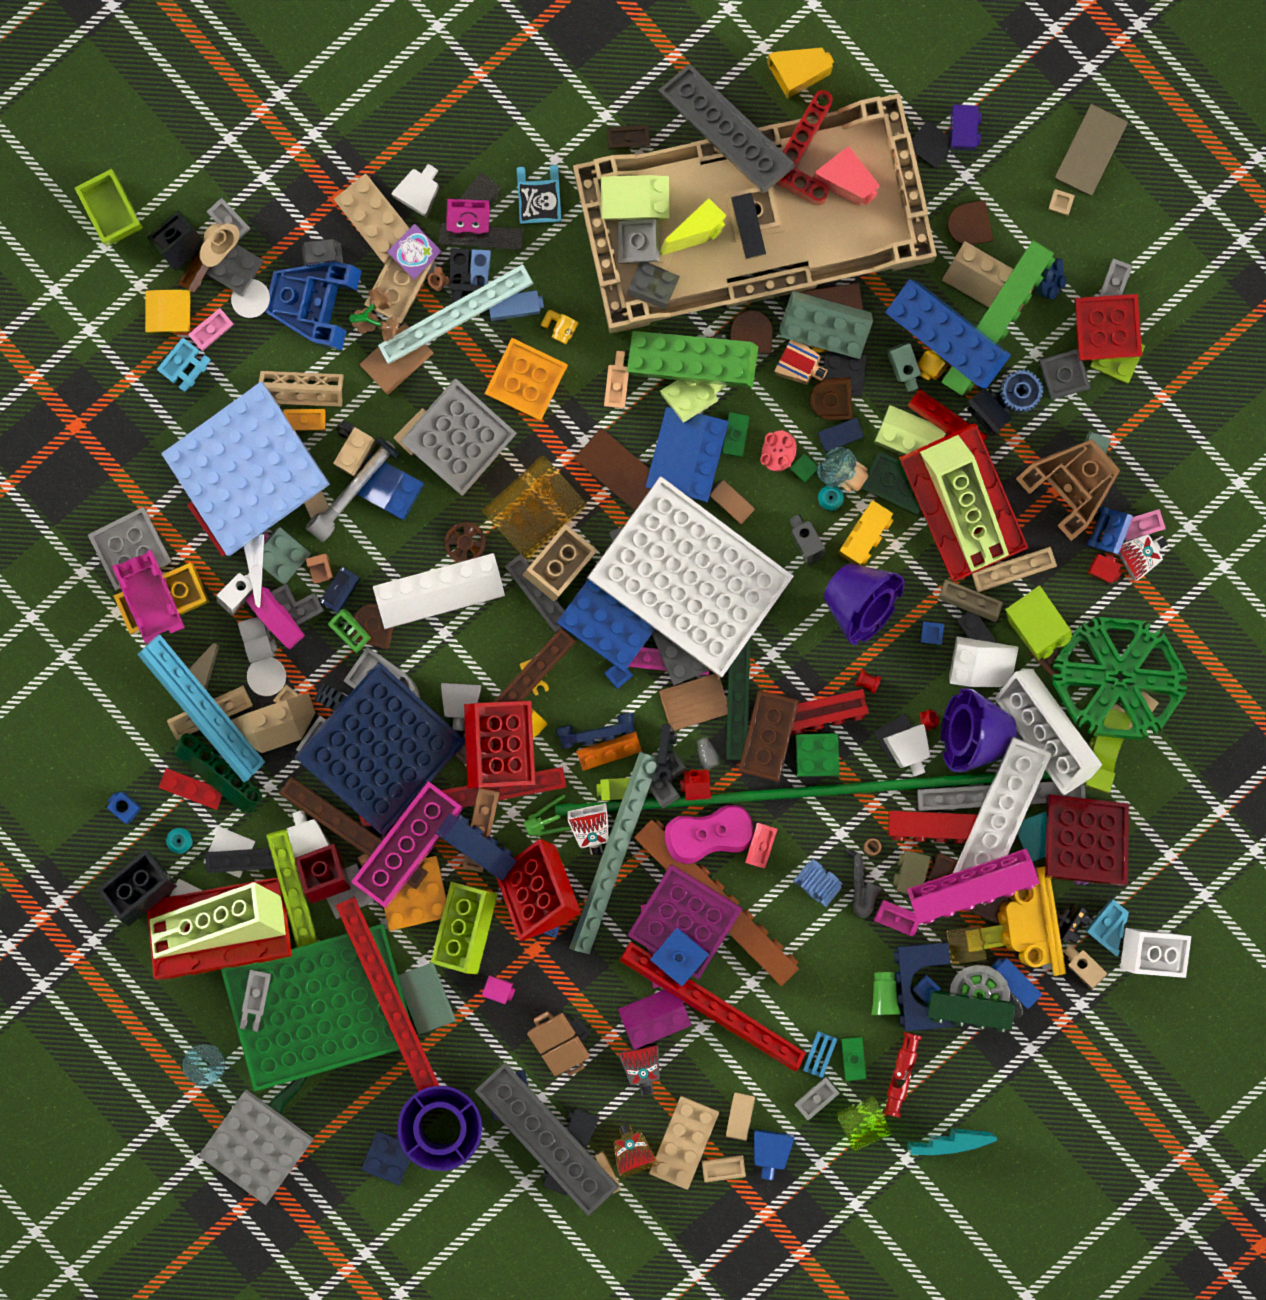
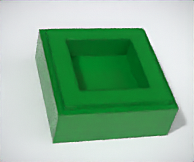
(804, 468)

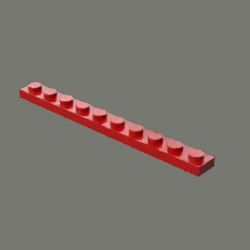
(544, 781)
(386, 994)
(716, 1009)

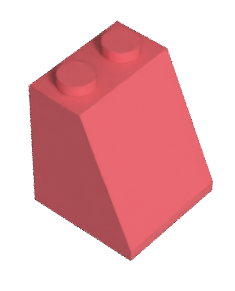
(848, 178)

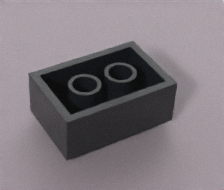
(137, 887)

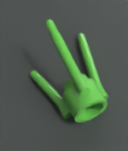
(535, 825)

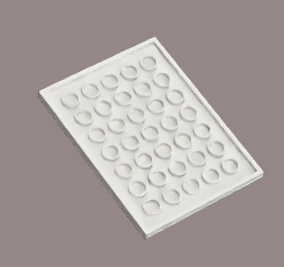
(690, 577)

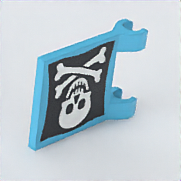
(539, 199)

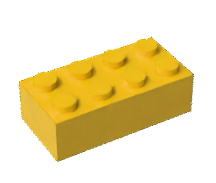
(184, 587)

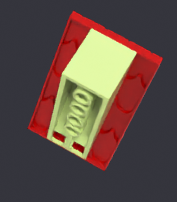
(963, 502)
(218, 929)

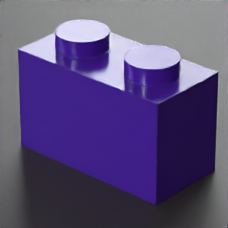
(964, 127)

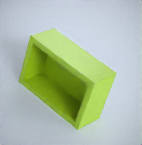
(108, 208)

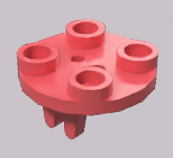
(778, 450)

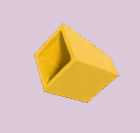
(799, 68)

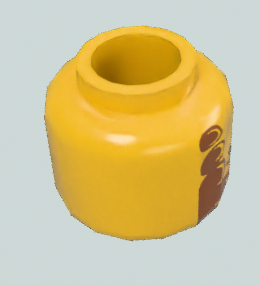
(931, 365)

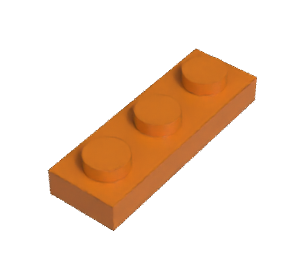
(609, 751)

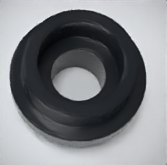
(344, 429)

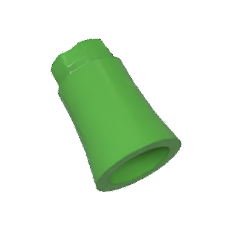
(885, 994)

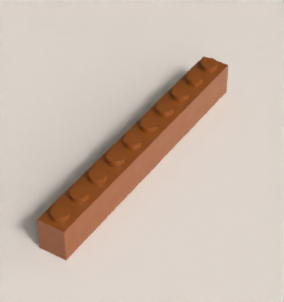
(744, 930)

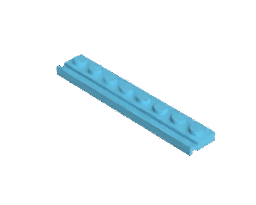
(201, 708)

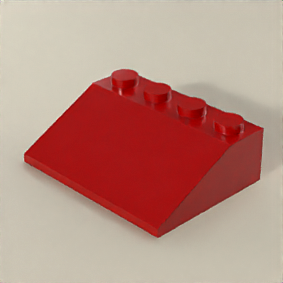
(499, 744)
(538, 891)

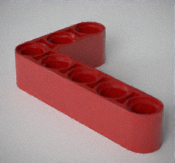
(800, 148)

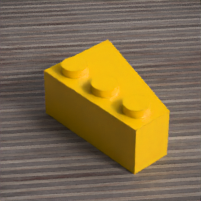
(866, 534)

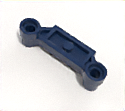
(568, 737)

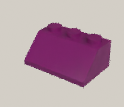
(654, 1018)

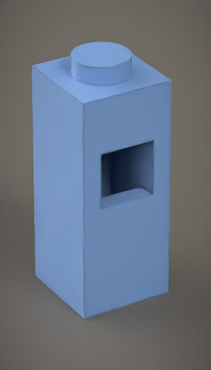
(517, 306)

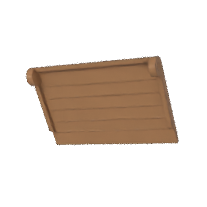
(392, 375)
(694, 701)

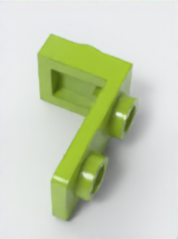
(612, 788)

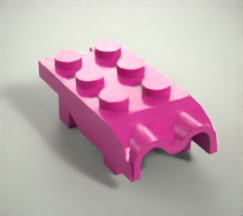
(148, 596)

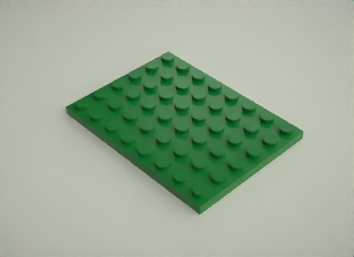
(314, 1012)

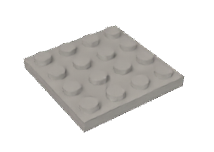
(458, 437)
(255, 1147)

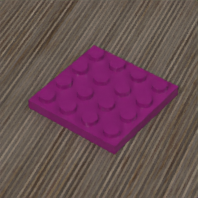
(691, 907)

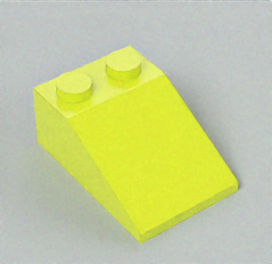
(696, 229)

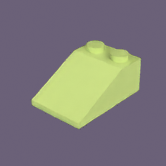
(635, 197)

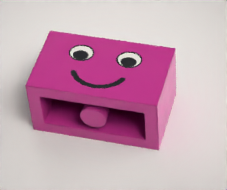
(467, 216)

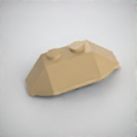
(277, 723)

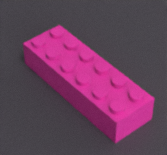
(405, 845)
(973, 886)

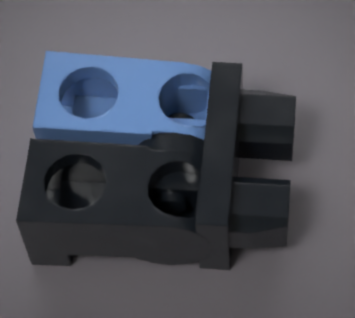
(465, 280)

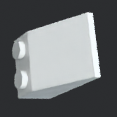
(982, 663)
(1155, 953)

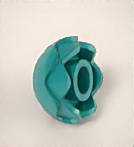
(826, 503)
(185, 837)

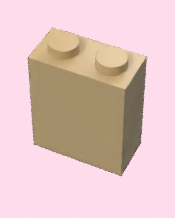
(355, 452)

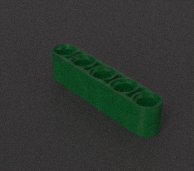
(217, 773)

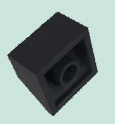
(176, 240)
(988, 411)

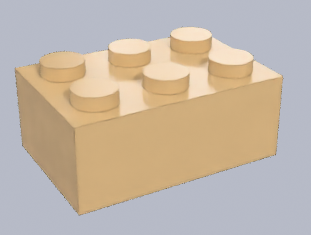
(559, 562)

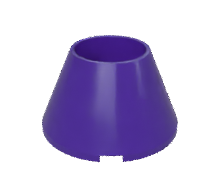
(862, 600)
(975, 731)
(431, 1154)

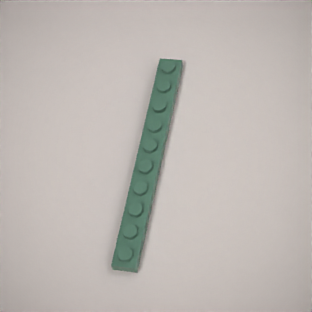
(614, 853)

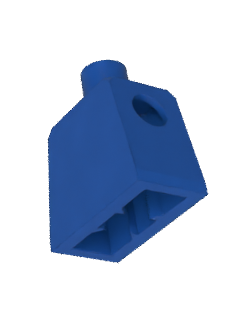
(771, 1151)

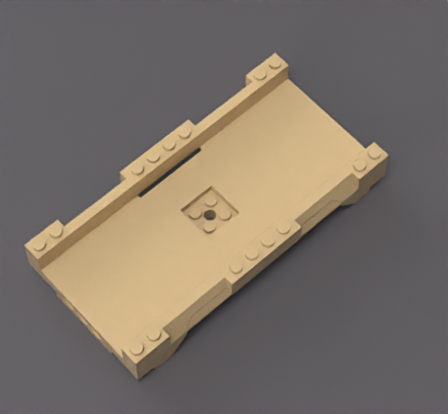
(833, 237)

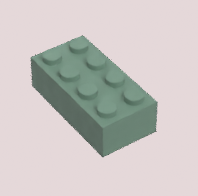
(826, 324)

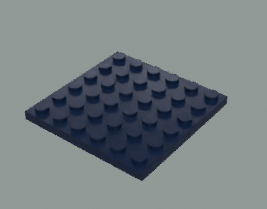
(380, 748)

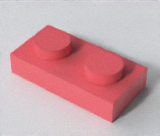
(761, 845)

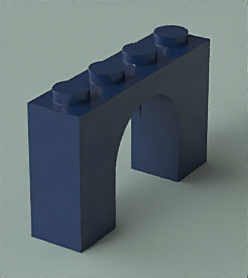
(909, 960)

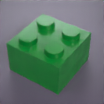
(817, 755)

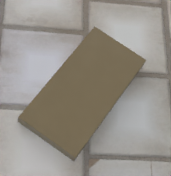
(1091, 150)

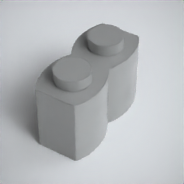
(257, 640)

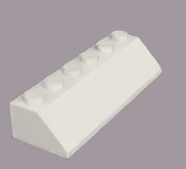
(439, 591)
(1047, 726)

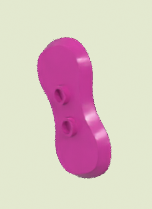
(695, 837)

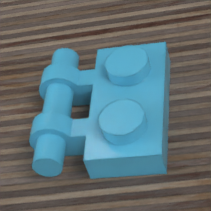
(178, 361)

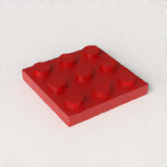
(1108, 327)

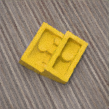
(167, 311)

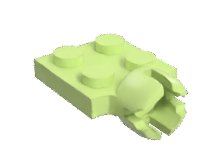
(690, 397)

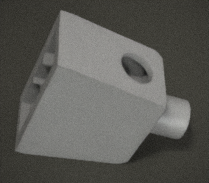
(455, 697)

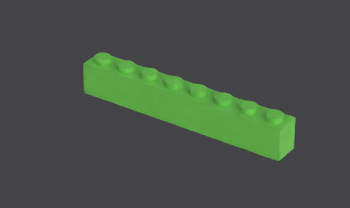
(1006, 304)

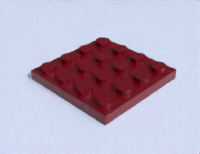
(1087, 840)

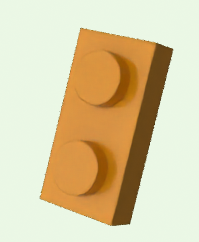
(306, 419)

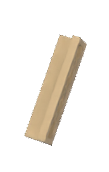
(302, 393)

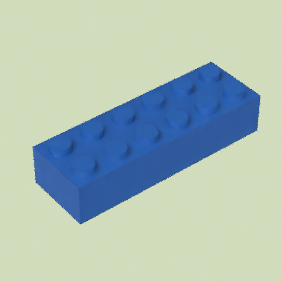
(948, 333)

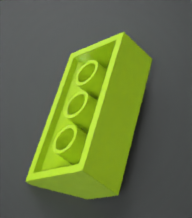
(464, 928)

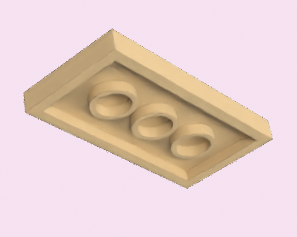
(372, 215)
(400, 289)
(684, 1142)

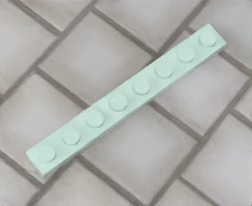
(456, 314)

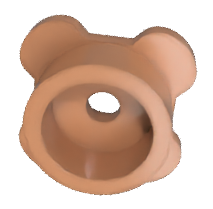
(434, 282)

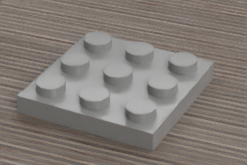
(127, 539)

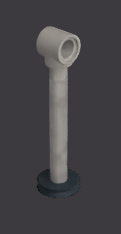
(322, 524)

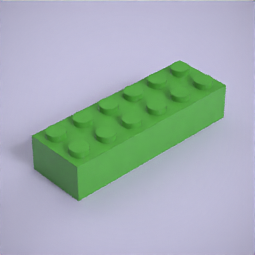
(692, 359)

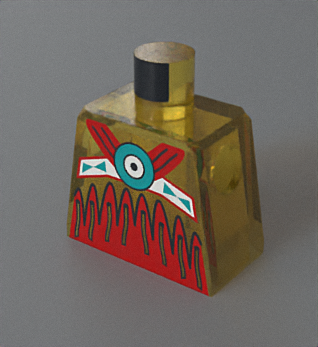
(633, 1152)

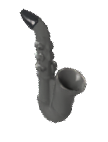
(863, 897)

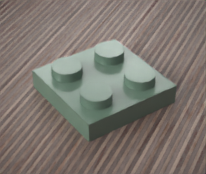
(283, 555)

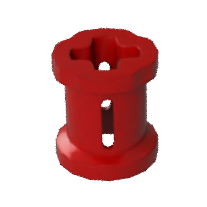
(868, 681)

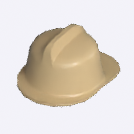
(218, 242)

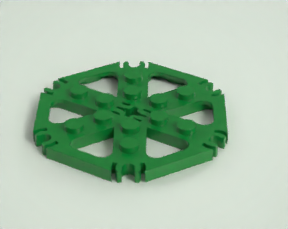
(1128, 666)

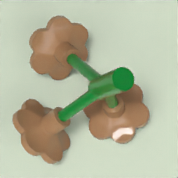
(366, 321)

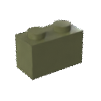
(912, 870)

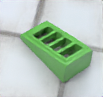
(338, 618)

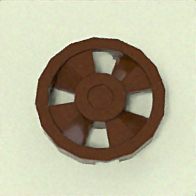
(465, 542)

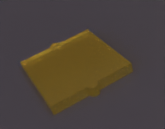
(966, 945)

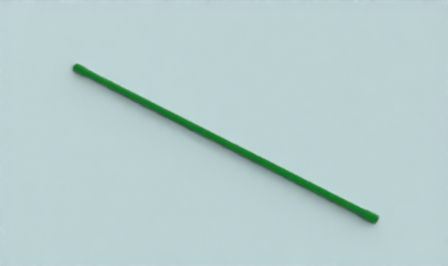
(799, 792)

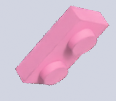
(211, 329)
(1145, 524)

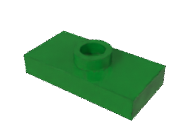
(736, 434)
(853, 1058)

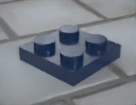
(386, 1158)

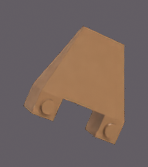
(1080, 476)

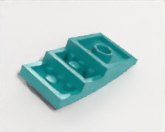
(959, 1141)

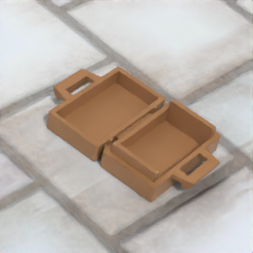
(554, 1037)

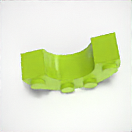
(1106, 751)

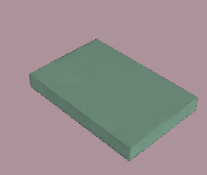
(426, 998)

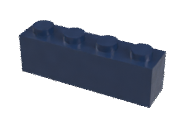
(475, 846)

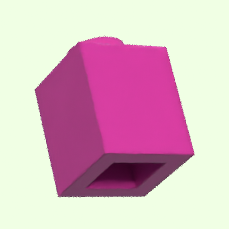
(498, 989)

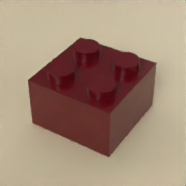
(322, 873)

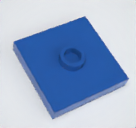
(679, 956)

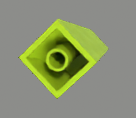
(1038, 623)

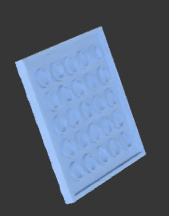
(245, 468)

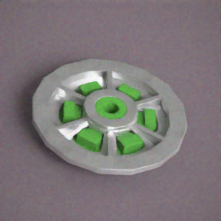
(981, 982)

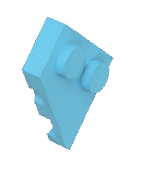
(1109, 926)

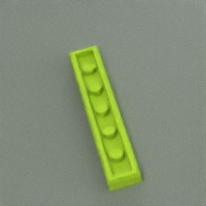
(292, 888)

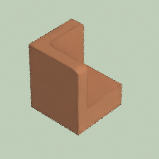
(320, 568)

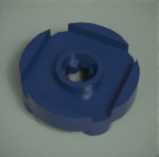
(1052, 281)

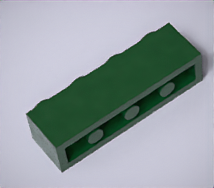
(970, 1010)

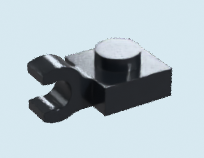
(578, 1026)

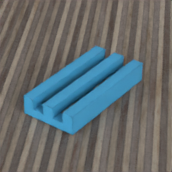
(814, 1070)

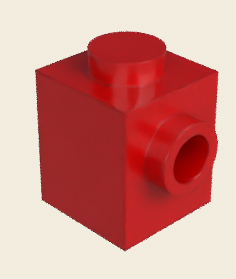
(1105, 569)
(696, 784)

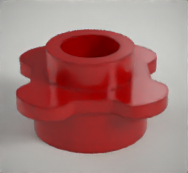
(929, 719)

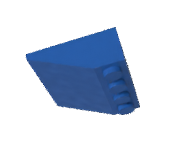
(688, 453)

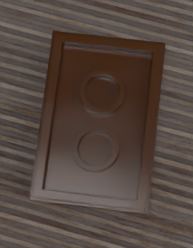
(845, 295)

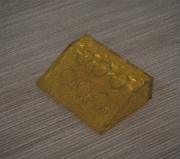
(534, 507)

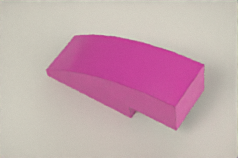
(276, 618)

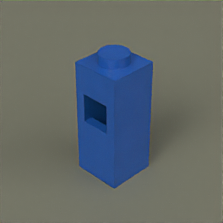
(1017, 982)

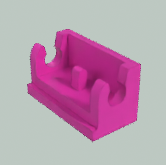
(897, 918)

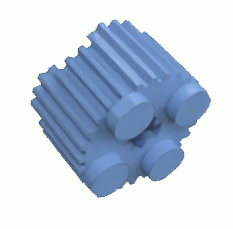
(1029, 384)
(818, 883)

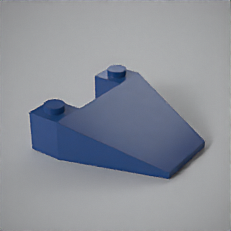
(306, 298)

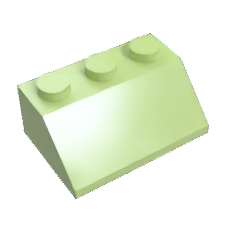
(905, 432)

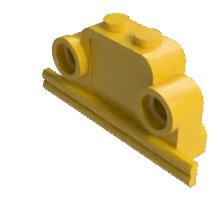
(1032, 926)

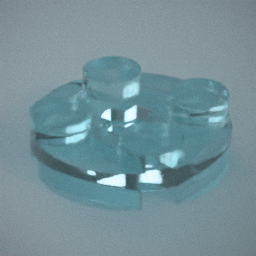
(835, 474)
(198, 1075)

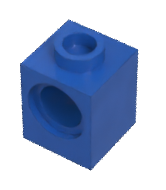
(130, 813)

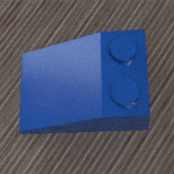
(391, 490)

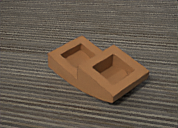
(731, 501)

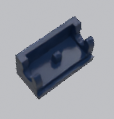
(340, 590)

